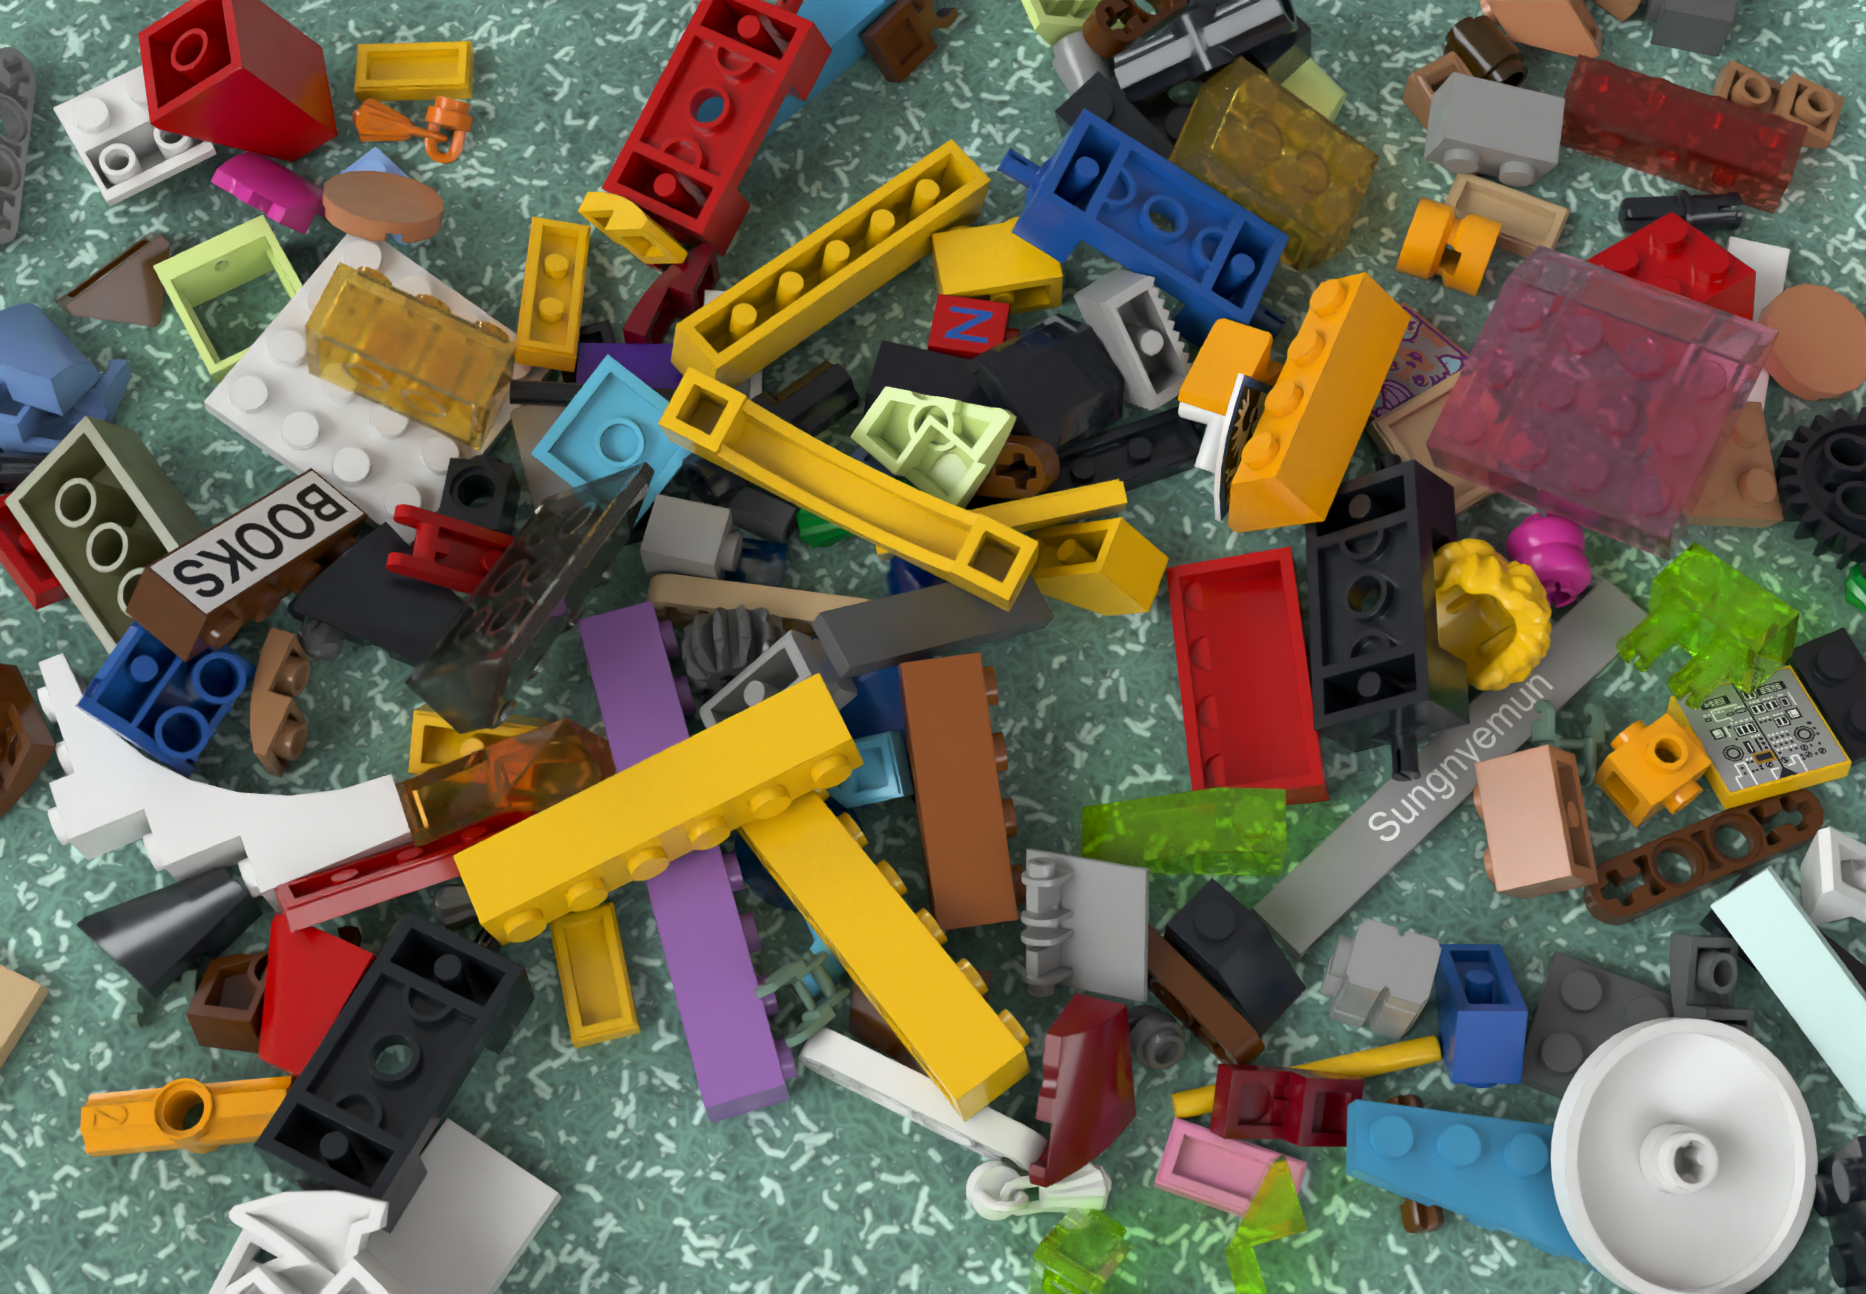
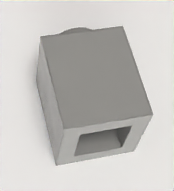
(690, 539)

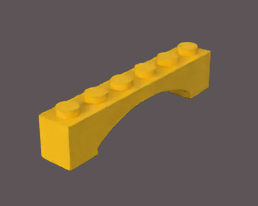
(907, 522)

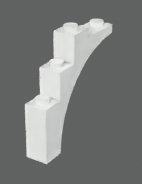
(191, 826)

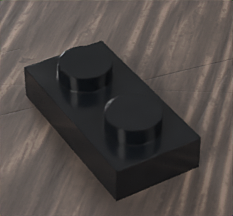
(1836, 682)

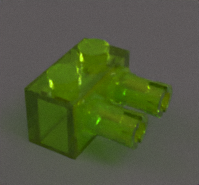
(1717, 617)

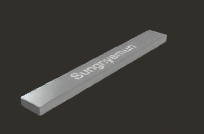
(1407, 813)

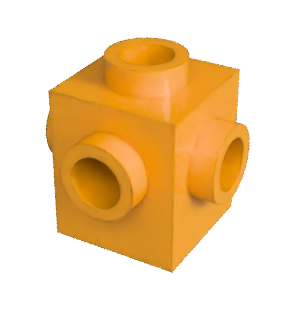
(1653, 769)

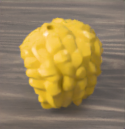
(1490, 613)

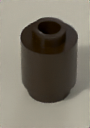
(1486, 51)

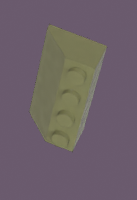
(100, 517)

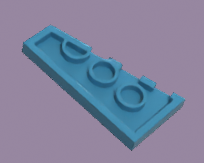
(1464, 1163)

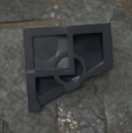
(172, 927)

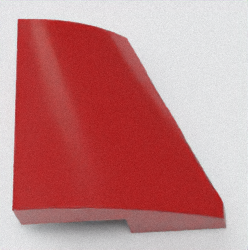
(305, 991)

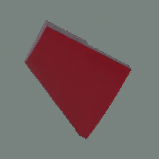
(1084, 1086)

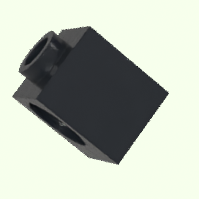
(480, 478)

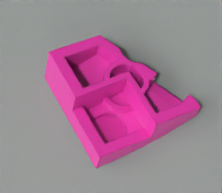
(271, 189)

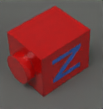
(969, 326)

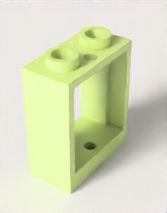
(197, 278)

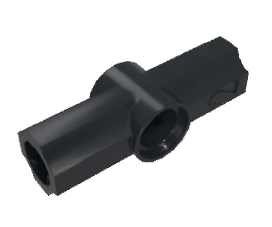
(1201, 45)
(808, 404)

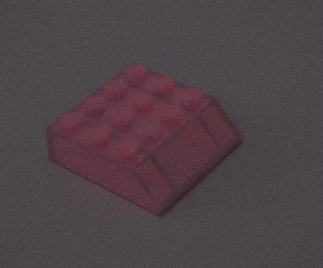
(1599, 399)

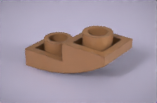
(1794, 100)
(275, 720)

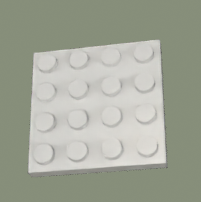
(348, 440)

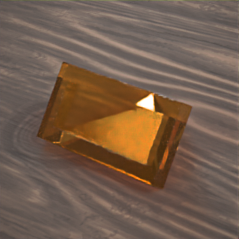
(545, 766)
(445, 798)

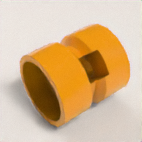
(1426, 242)

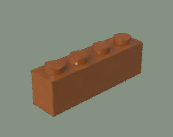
(958, 790)

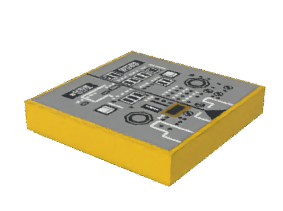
(1763, 739)

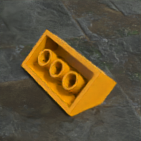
(1317, 406)

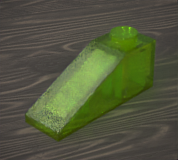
(1192, 832)
(1080, 1255)

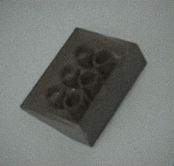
(529, 600)

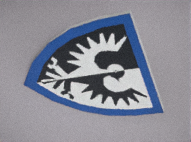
(1228, 435)

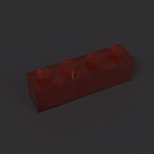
(1679, 133)

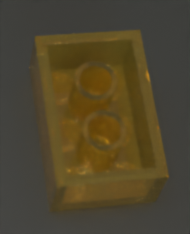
(1276, 160)
(410, 354)

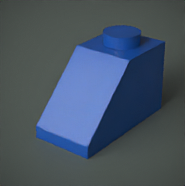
(1479, 1015)

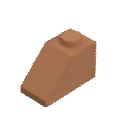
(1548, 24)

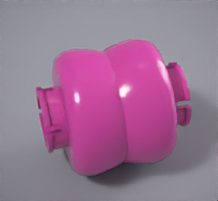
(1556, 554)

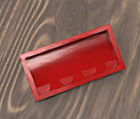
(1246, 675)

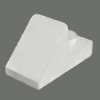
(1834, 878)

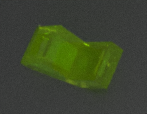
(1268, 1215)

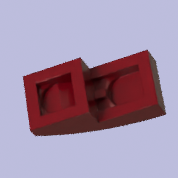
(673, 294)
(1283, 1104)

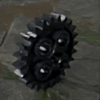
(1825, 486)

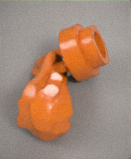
(381, 123)

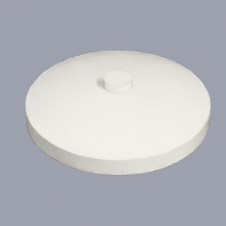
(1684, 1159)

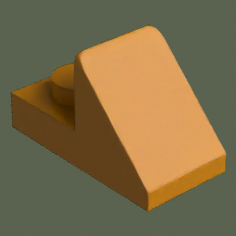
(1225, 353)

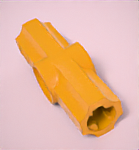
(154, 1116)

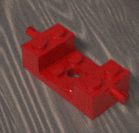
(690, 169)

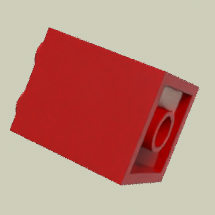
(237, 79)

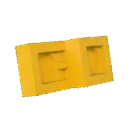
(632, 228)

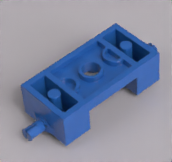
(1102, 193)

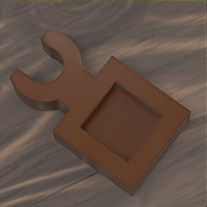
(902, 36)

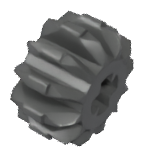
(726, 643)

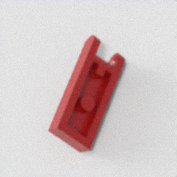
(446, 550)

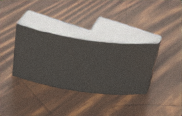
(1705, 980)

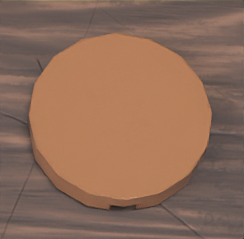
(382, 203)
(1818, 342)

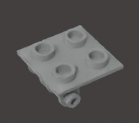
(1085, 925)

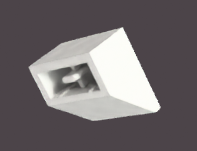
(120, 144)

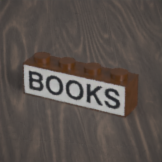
(245, 565)

